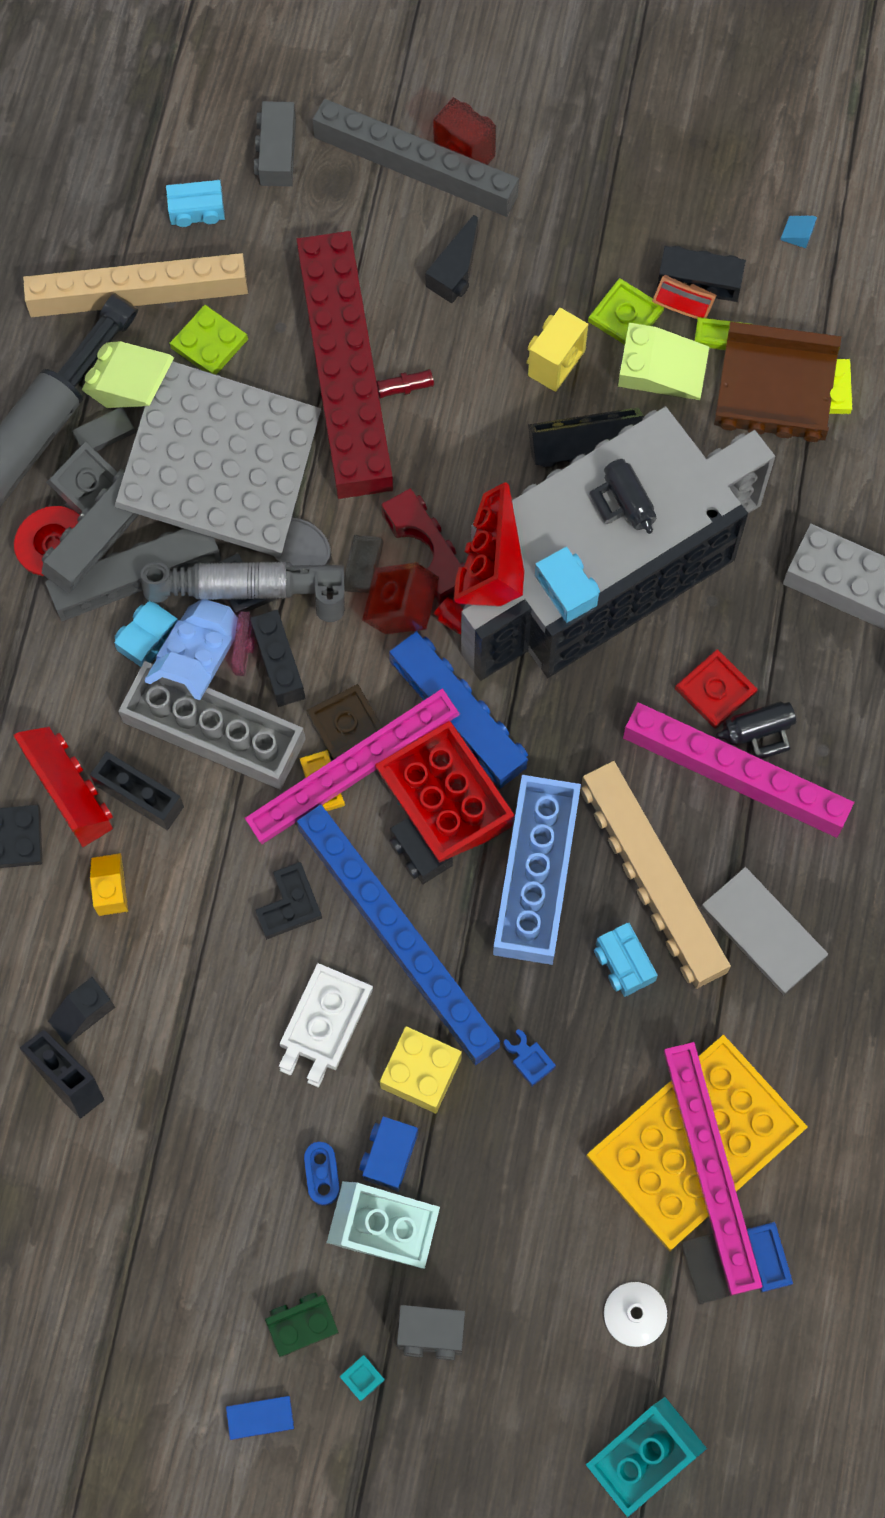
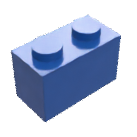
(389, 1153)

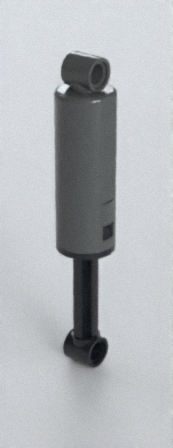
(53, 399)

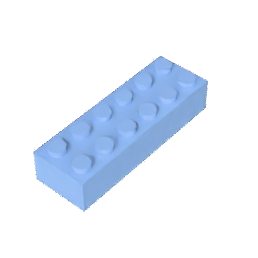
(536, 870)

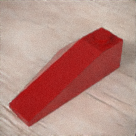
(494, 559)

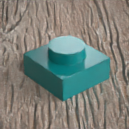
(362, 1378)

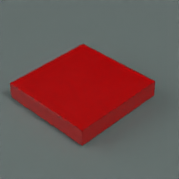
(716, 689)

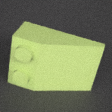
(662, 362)
(126, 375)

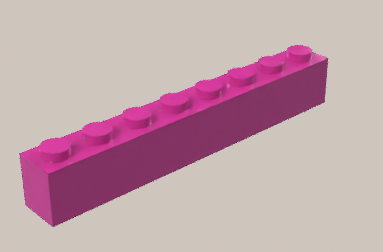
(738, 770)

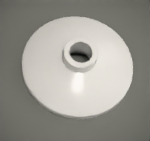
(621, 1323)

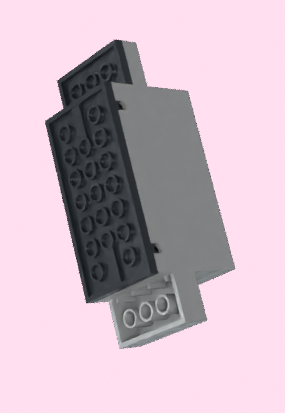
(696, 533)

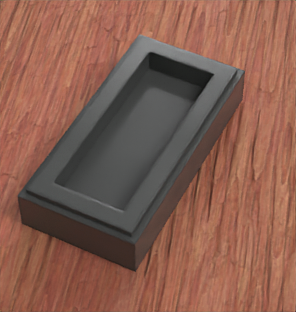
(105, 430)

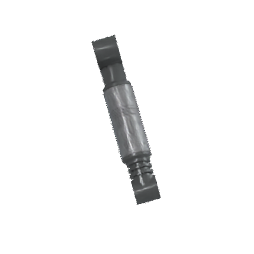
(246, 579)

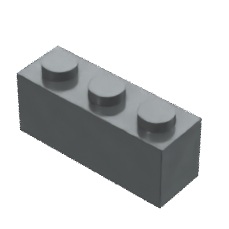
(275, 143)

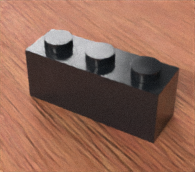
(706, 270)
(277, 658)
(137, 790)

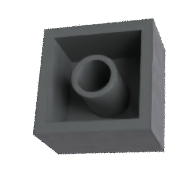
(430, 1331)

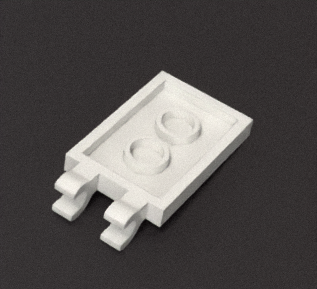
(324, 1021)

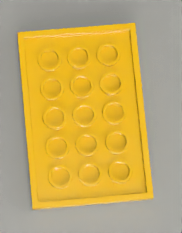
(651, 1156)

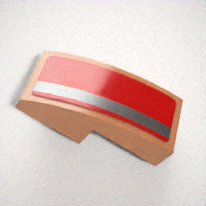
(684, 298)

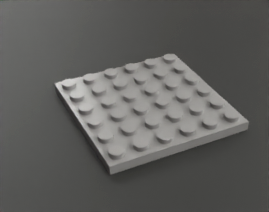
(219, 459)

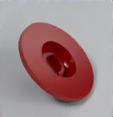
(41, 532)

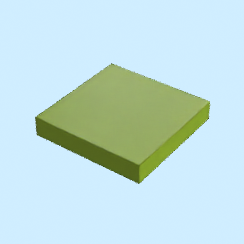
(623, 306)

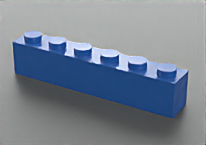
(484, 737)

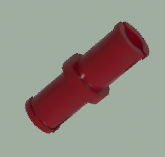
(405, 383)

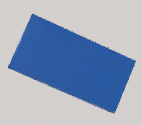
(769, 1257)
(260, 1417)

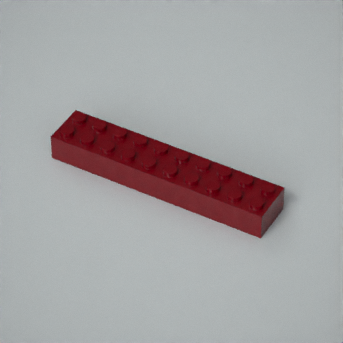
(344, 365)

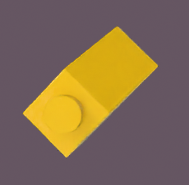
(108, 885)

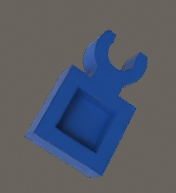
(531, 1061)

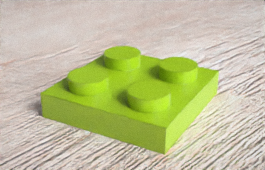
(209, 341)

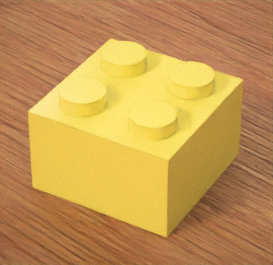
(557, 349)
(420, 1069)

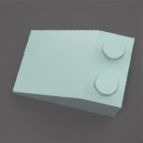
(383, 1224)

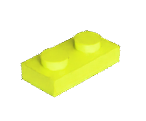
(841, 392)

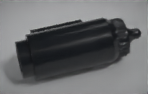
(629, 495)
(759, 724)

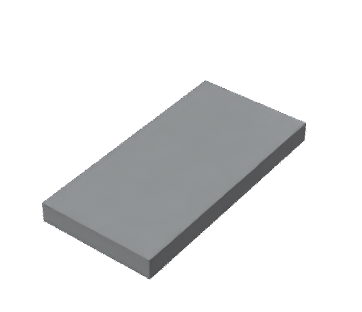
(764, 930)

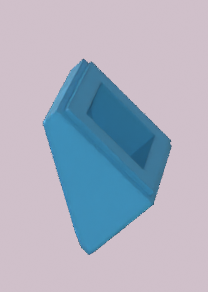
(799, 230)

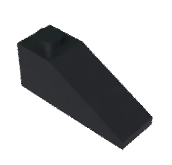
(452, 269)
(63, 1073)

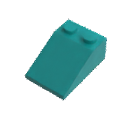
(646, 1456)

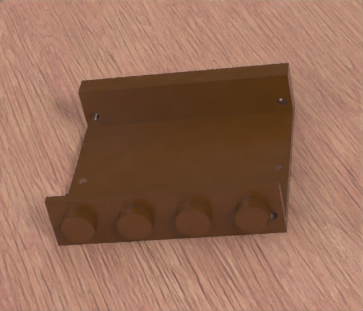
(777, 381)

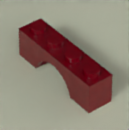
(408, 518)

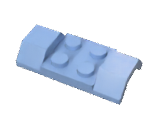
(196, 646)

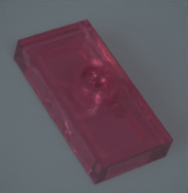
(243, 644)

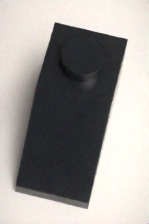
(80, 1010)

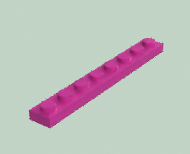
(350, 766)
(712, 1169)

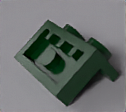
(301, 1325)

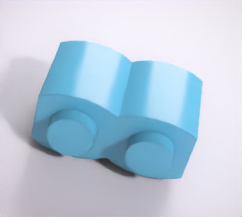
(145, 634)

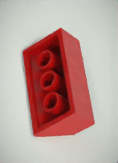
(64, 783)

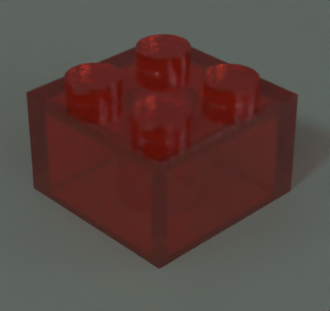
(465, 131)
(400, 598)

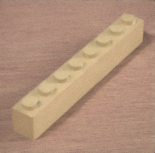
(136, 284)
(655, 875)

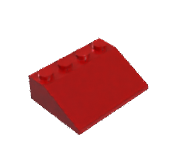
(446, 792)

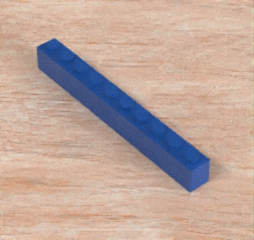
(398, 935)

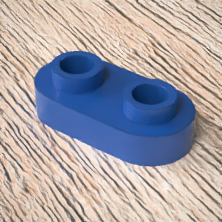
(321, 1173)

